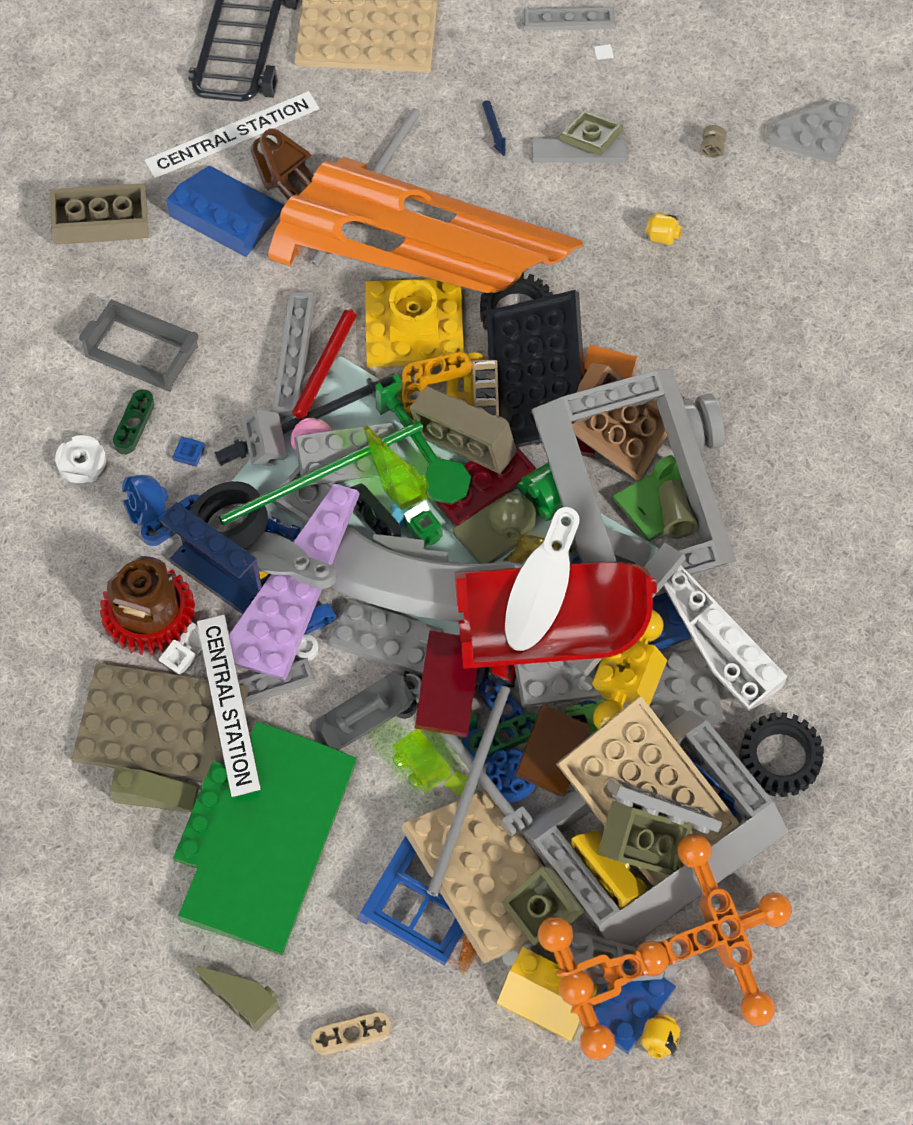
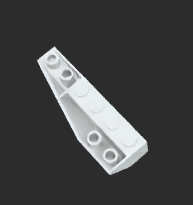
(724, 644)

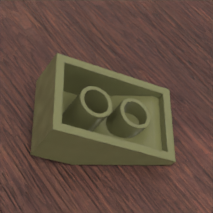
(642, 839)

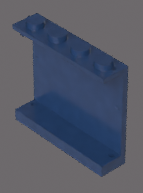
(213, 559)

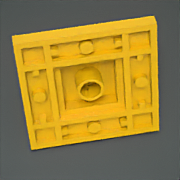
(411, 321)

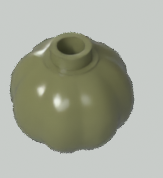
(512, 516)

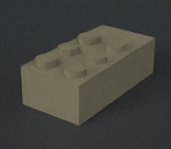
(99, 213)
(464, 429)

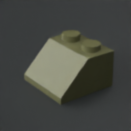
(540, 898)

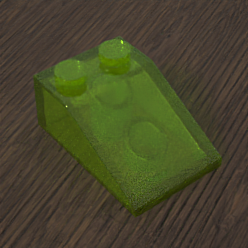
(396, 475)

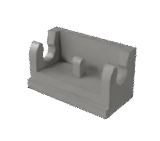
(264, 437)

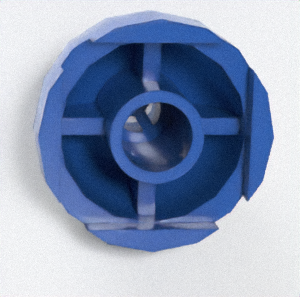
(142, 494)

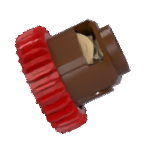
(146, 606)

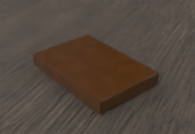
(549, 742)

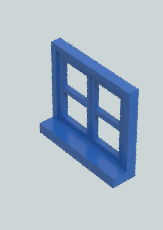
(379, 897)

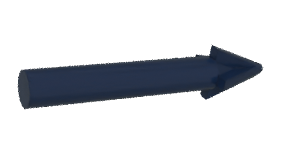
(500, 142)

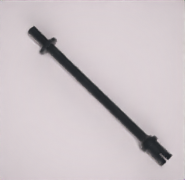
(240, 448)

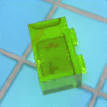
(420, 761)

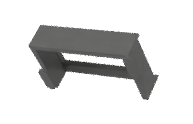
(145, 323)

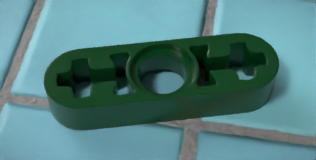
(132, 411)
(510, 725)

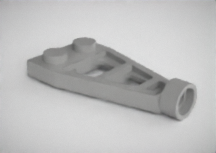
(585, 944)

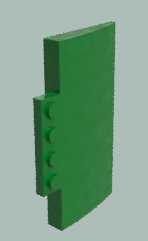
(263, 845)

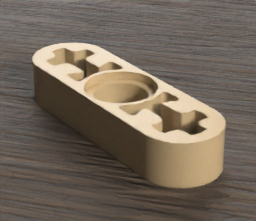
(345, 1044)

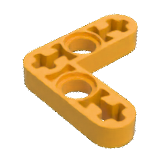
(425, 377)

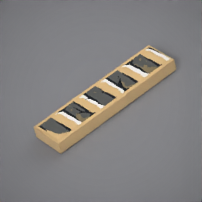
(486, 386)

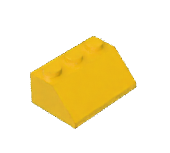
(611, 874)
(534, 995)

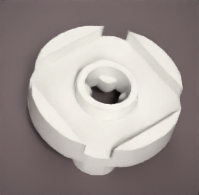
(80, 472)

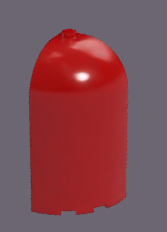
(599, 617)

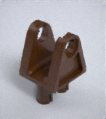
(279, 161)

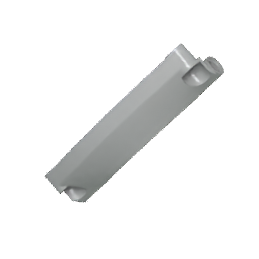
(400, 580)

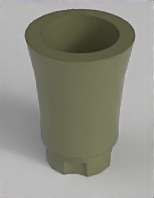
(676, 510)

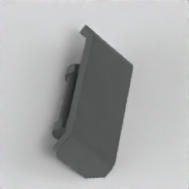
(364, 712)

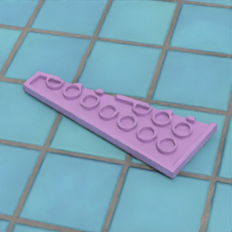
(280, 612)

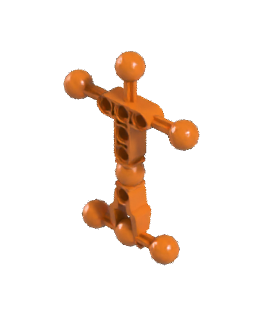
(654, 957)

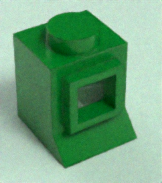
(423, 524)

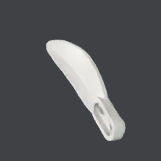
(541, 585)

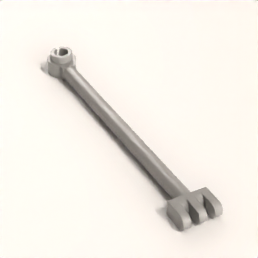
(512, 816)

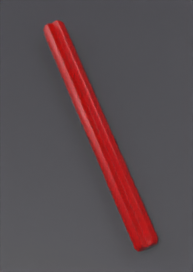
(324, 364)

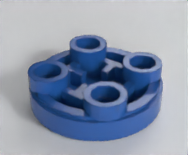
(502, 774)

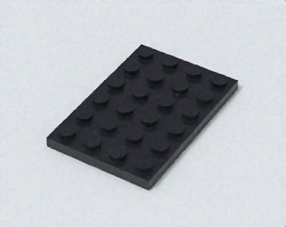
(536, 357)

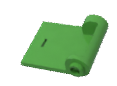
(642, 501)

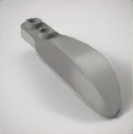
(284, 557)

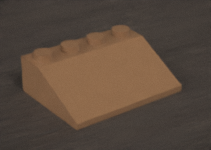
(624, 435)

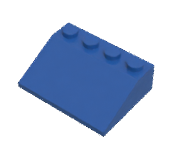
(224, 209)

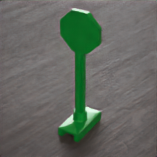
(446, 479)

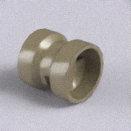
(713, 141)

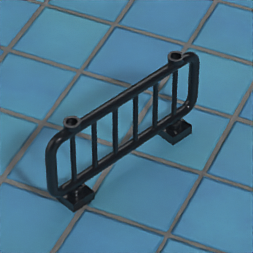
(267, 81)

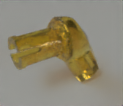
(526, 546)

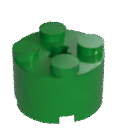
(541, 491)

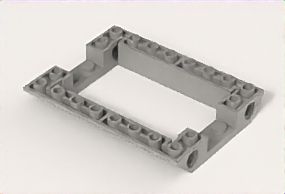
(574, 485)
(682, 887)

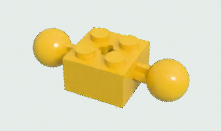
(630, 674)

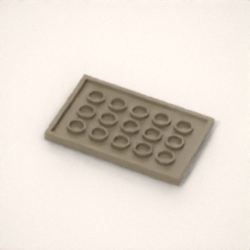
(150, 723)

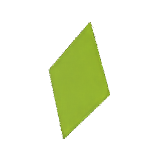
(456, 782)

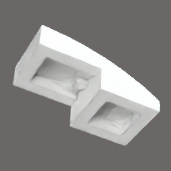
(183, 653)

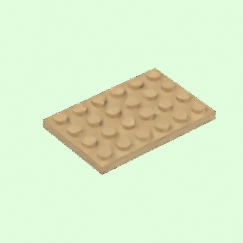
(367, 34)
(644, 754)
(480, 873)

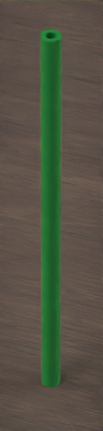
(315, 475)

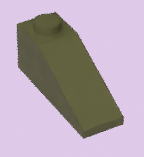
(151, 790)
(244, 997)

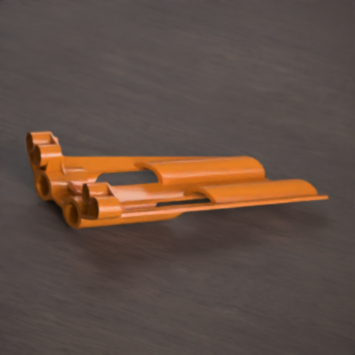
(471, 251)

